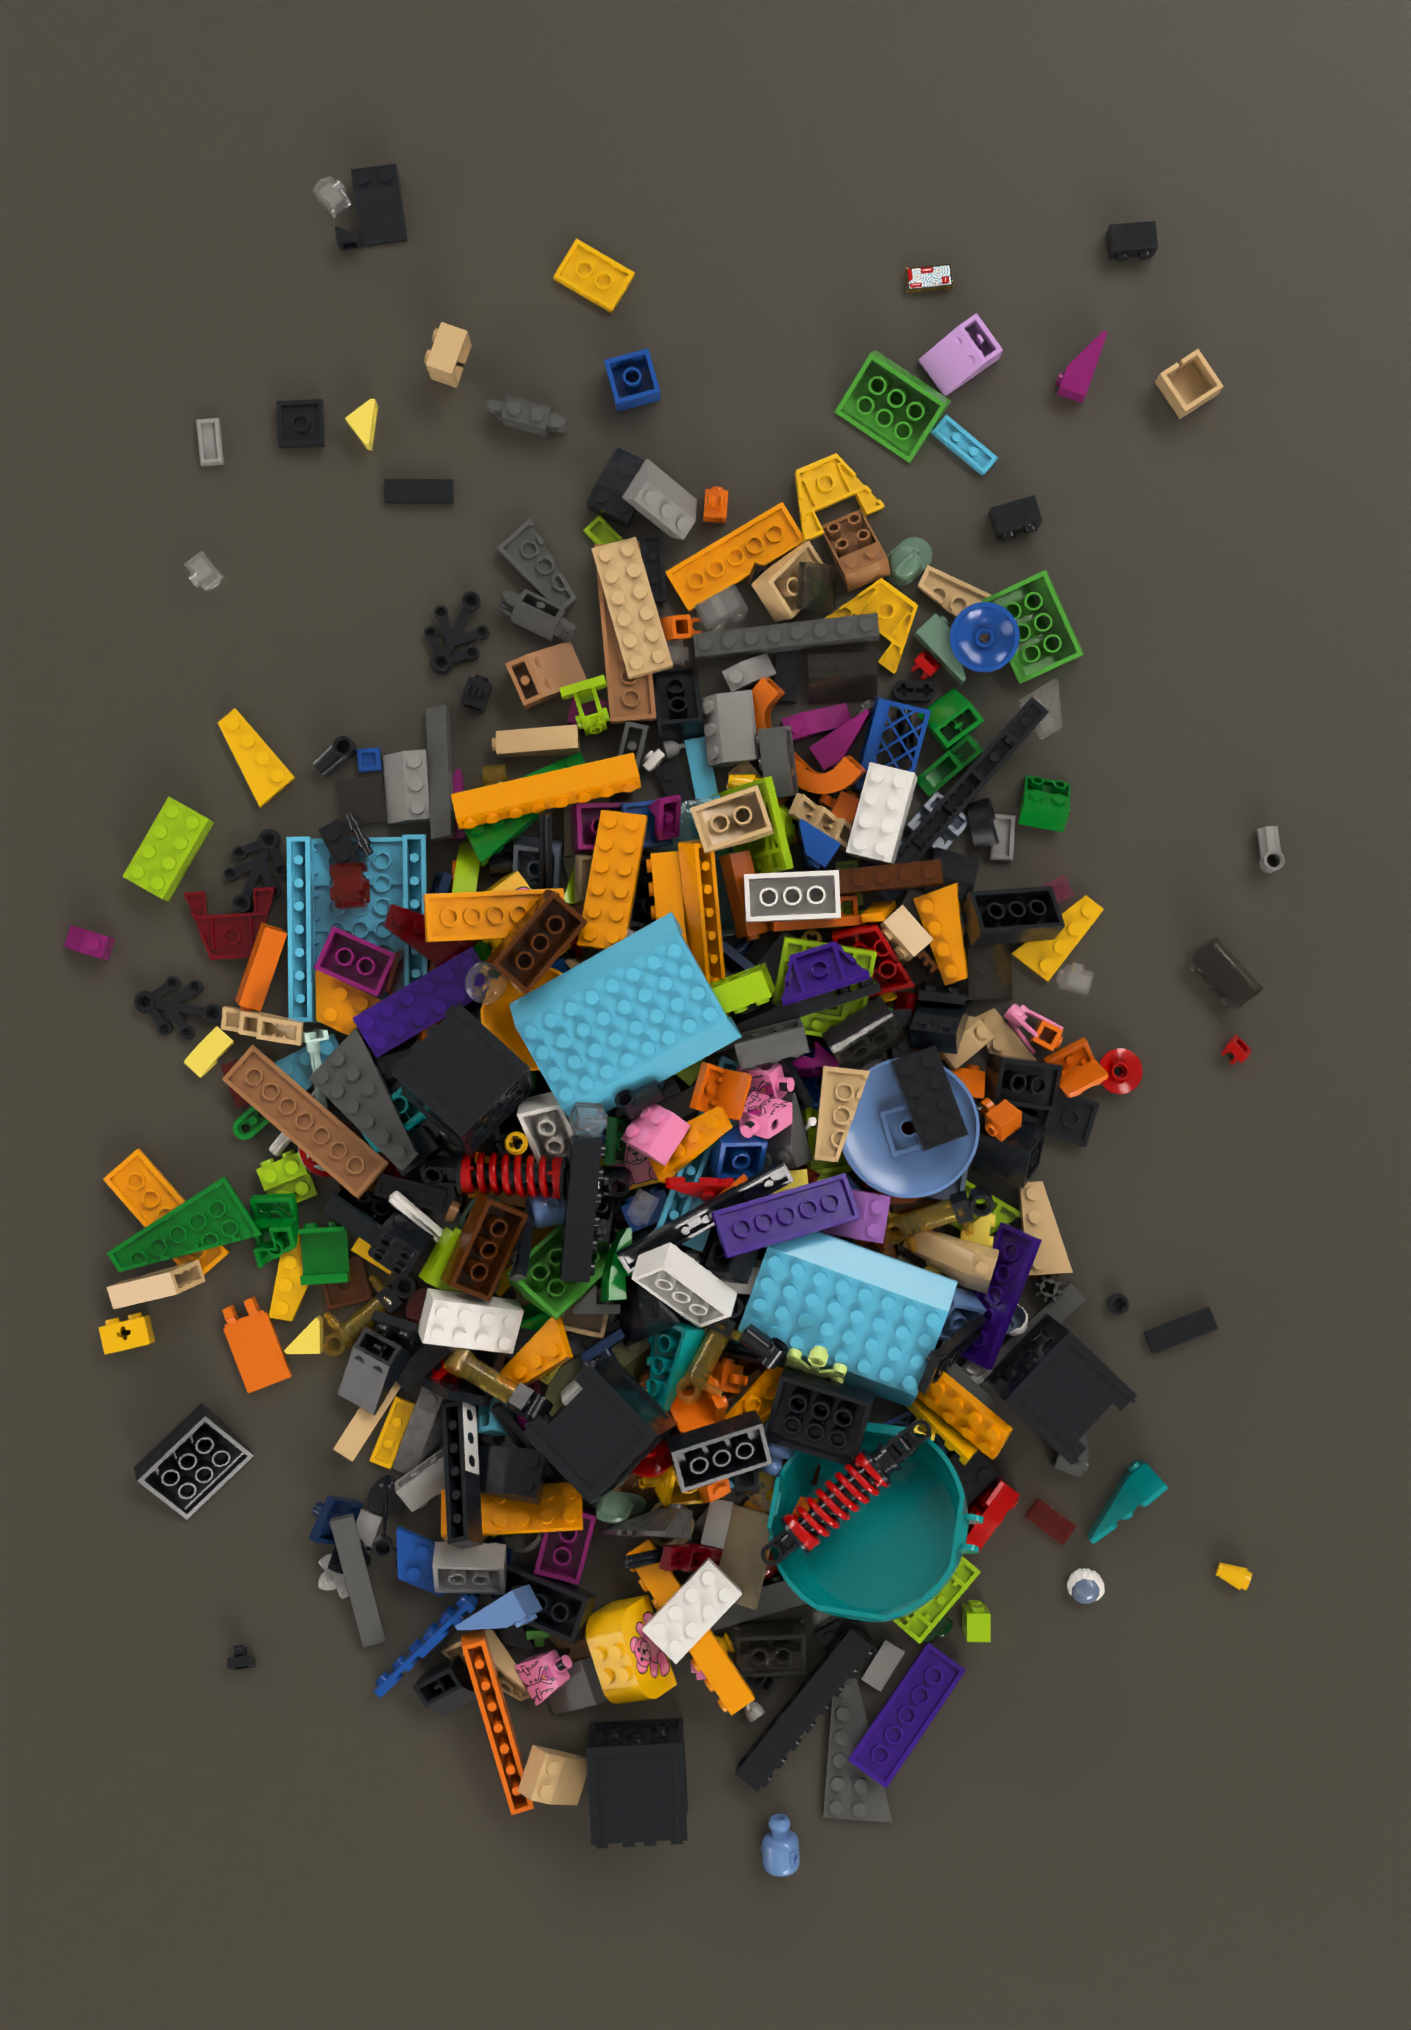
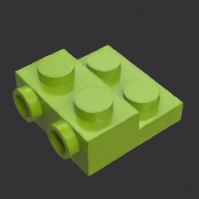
(287, 1177)

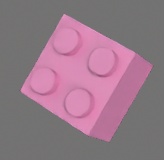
(656, 1133)

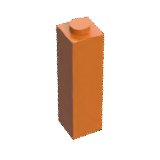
(733, 869)
(260, 967)

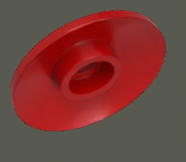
(1129, 1067)
(655, 1462)

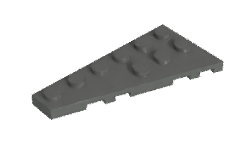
(360, 1093)

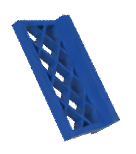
(876, 728)

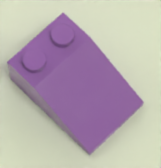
(873, 1212)

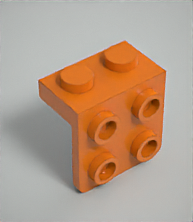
(1079, 1068)
(721, 1088)
(703, 1413)

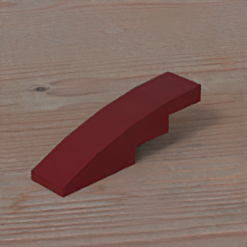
(688, 1556)

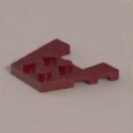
(230, 934)

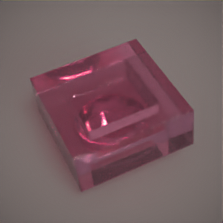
(1061, 888)

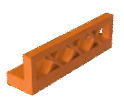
(846, 919)

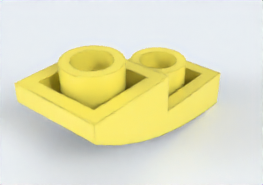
(208, 1052)

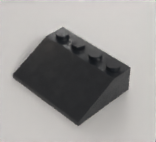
(642, 1312)
(819, 1416)
(192, 1462)

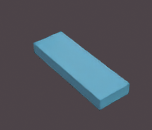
(964, 445)
(701, 775)

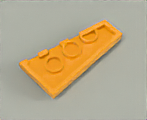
(540, 1355)

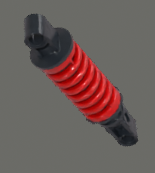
(516, 1175)
(870, 1472)

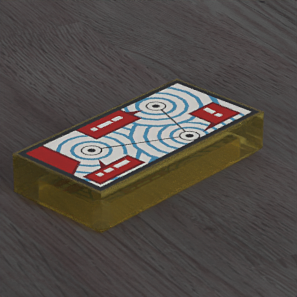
(929, 278)

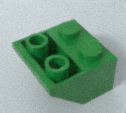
(951, 719)
(1044, 803)

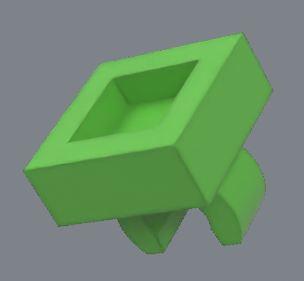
(537, 1635)

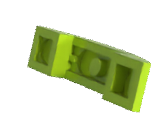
(466, 869)

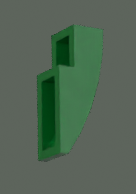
(949, 764)
(613, 1279)

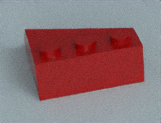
(887, 966)
(993, 1506)

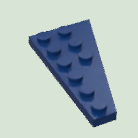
(432, 1636)

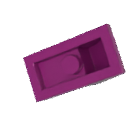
(667, 817)
(813, 1067)

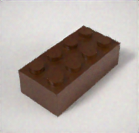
(536, 941)
(484, 1247)

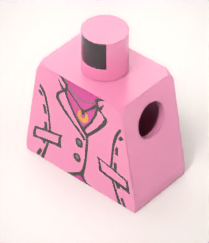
(769, 1080)
(764, 1116)
(544, 1674)

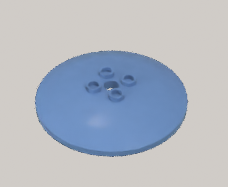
(893, 1160)

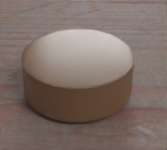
(452, 1211)

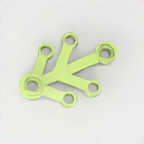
(818, 1358)

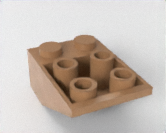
(855, 550)
(544, 672)

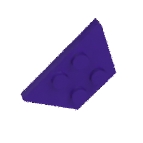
(820, 972)

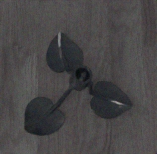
(383, 1500)

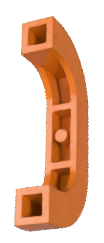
(844, 775)

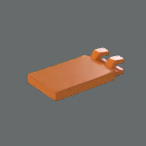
(255, 1346)

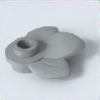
(331, 1580)

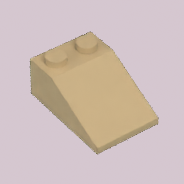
(779, 583)
(732, 820)
(553, 1776)

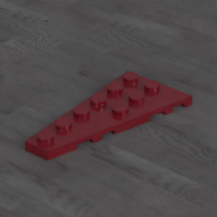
(410, 928)

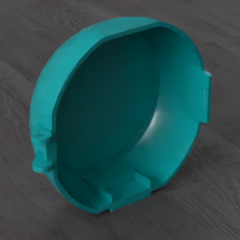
(892, 1550)

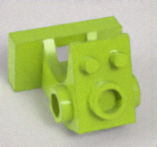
(586, 692)

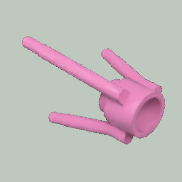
(1017, 1017)

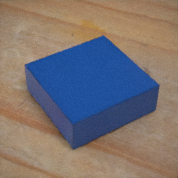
(369, 760)

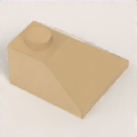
(974, 1038)

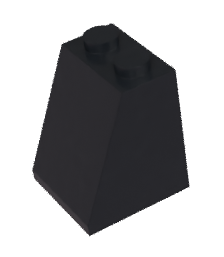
(1013, 1158)

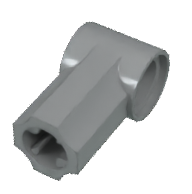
(1269, 846)

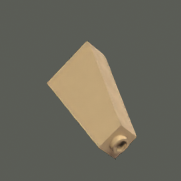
(537, 741)
(156, 1284)

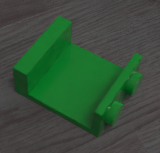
(324, 1253)

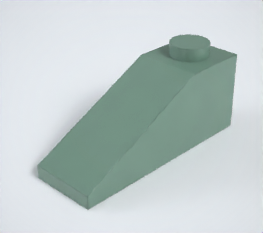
(935, 638)

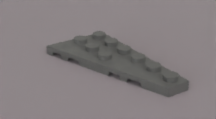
(847, 1788)

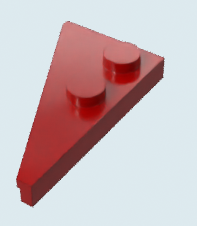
(705, 1188)

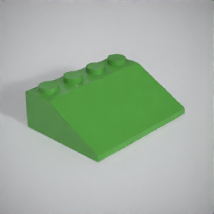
(892, 406)
(1043, 626)
(543, 1283)

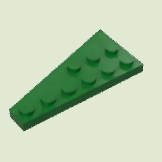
(491, 838)
(201, 1223)

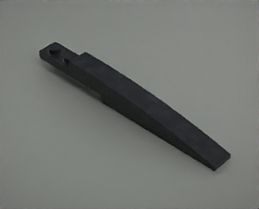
(971, 782)
(778, 1013)

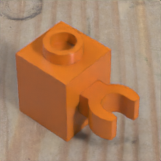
(715, 505)
(678, 627)
(844, 806)
(1000, 1119)
(729, 1375)

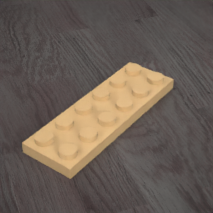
(632, 608)

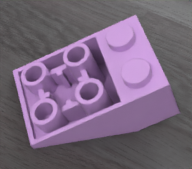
(961, 355)

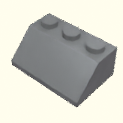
(662, 501)
(730, 728)
(406, 787)
(470, 1569)

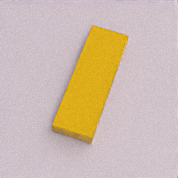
(392, 1432)

